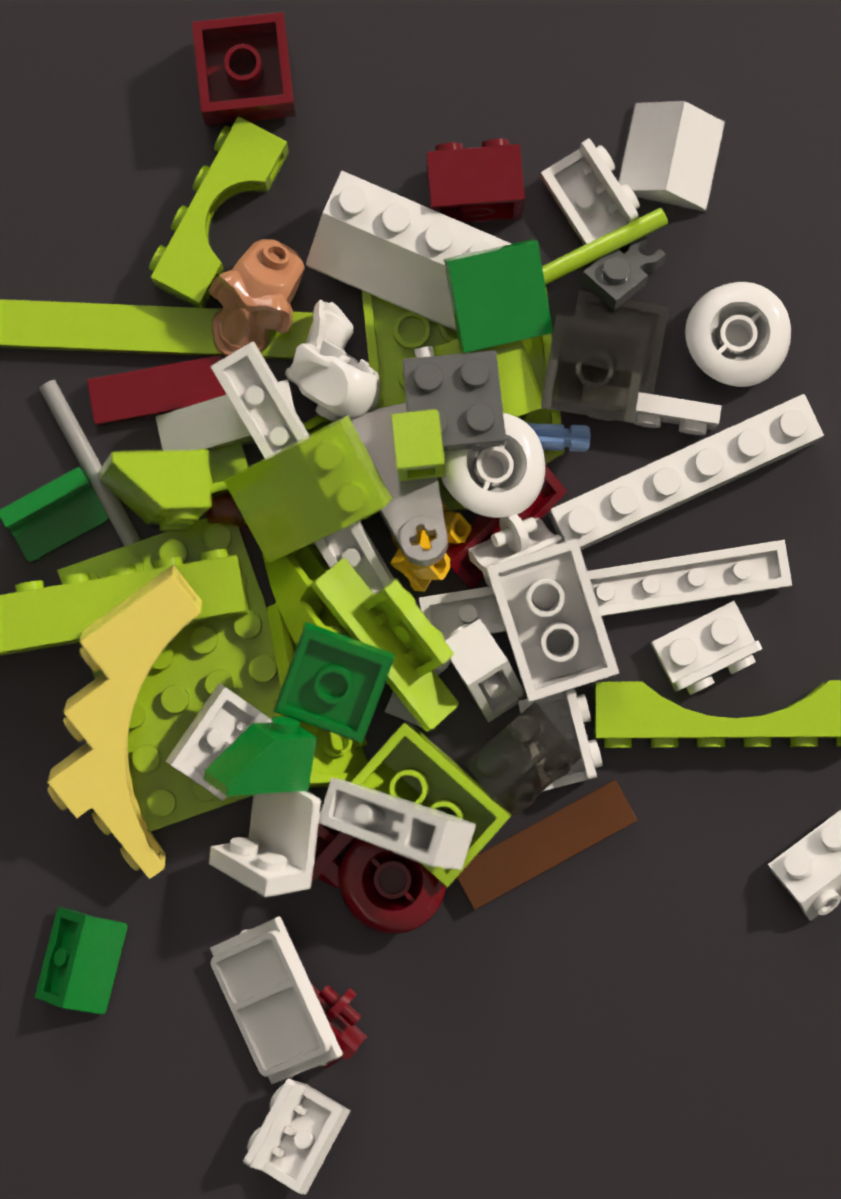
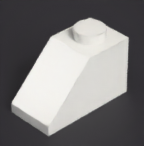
(484, 670)

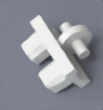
(512, 541)

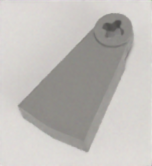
(414, 503)

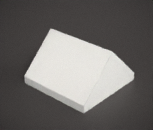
(671, 153)

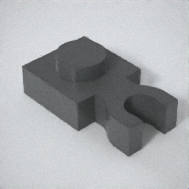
(622, 275)

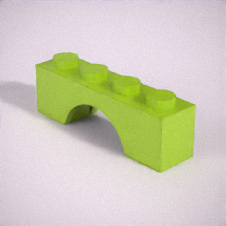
(245, 162)

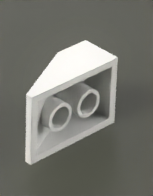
(552, 620)

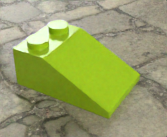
(309, 490)

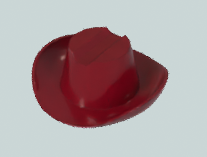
(388, 889)

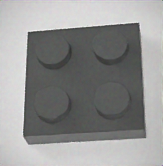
(463, 392)

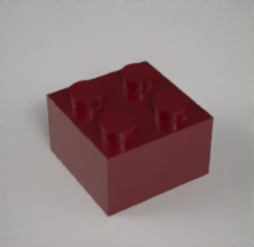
(243, 68)
(476, 181)

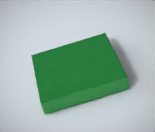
(498, 295)
(334, 682)

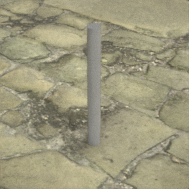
(88, 462)

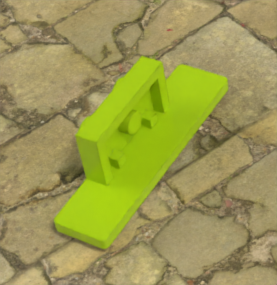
(397, 625)

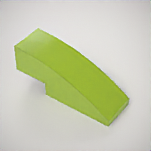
(292, 588)

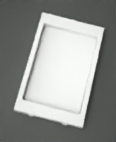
(273, 1002)

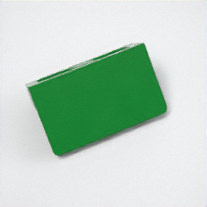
(54, 515)
(81, 961)

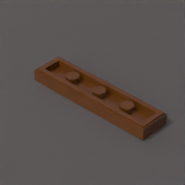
(546, 844)

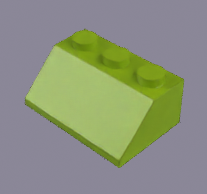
(161, 485)
(423, 774)

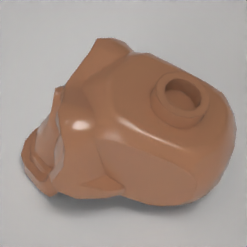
(256, 296)

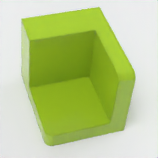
(418, 445)
(224, 464)

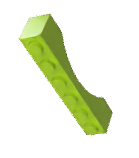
(637, 712)

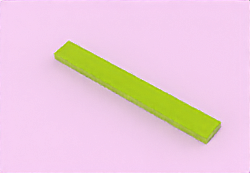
(128, 329)

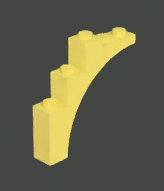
(98, 773)

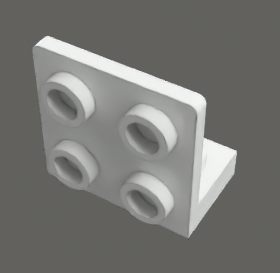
(279, 845)

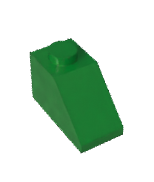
(265, 760)

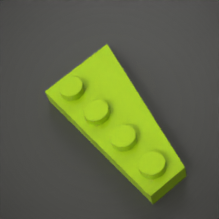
(333, 753)

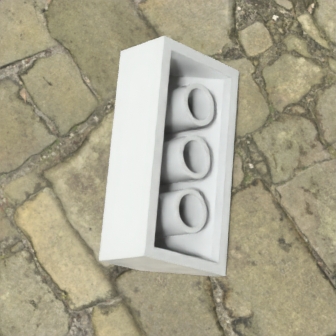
(392, 247)

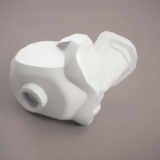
(329, 373)

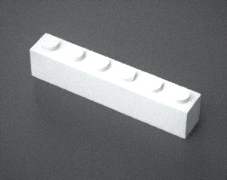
(687, 473)

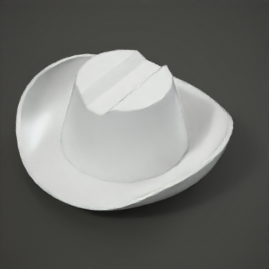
(738, 333)
(498, 478)

